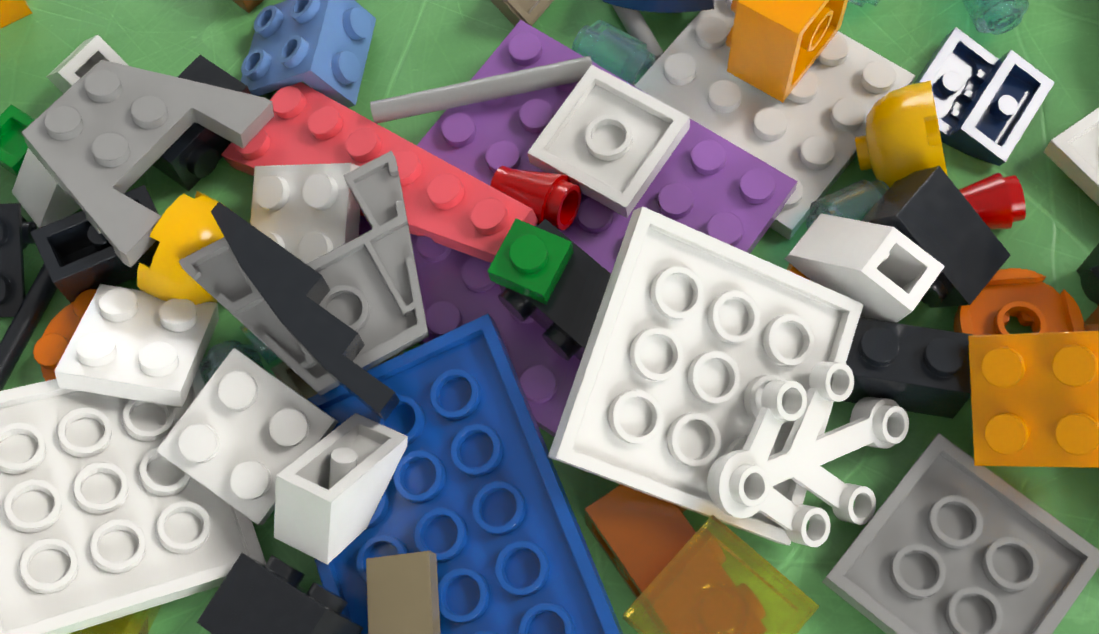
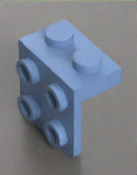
(312, 44)

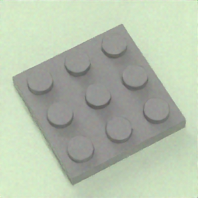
(962, 555)

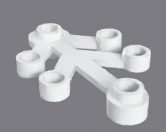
(745, 478)

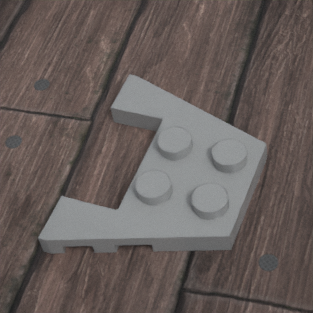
(117, 127)
(368, 278)

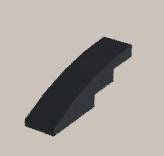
(294, 296)

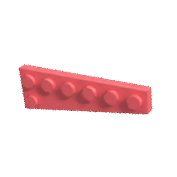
(437, 196)

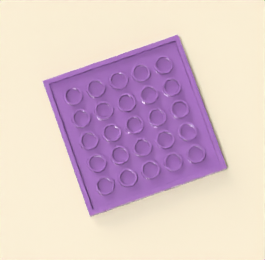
(701, 185)

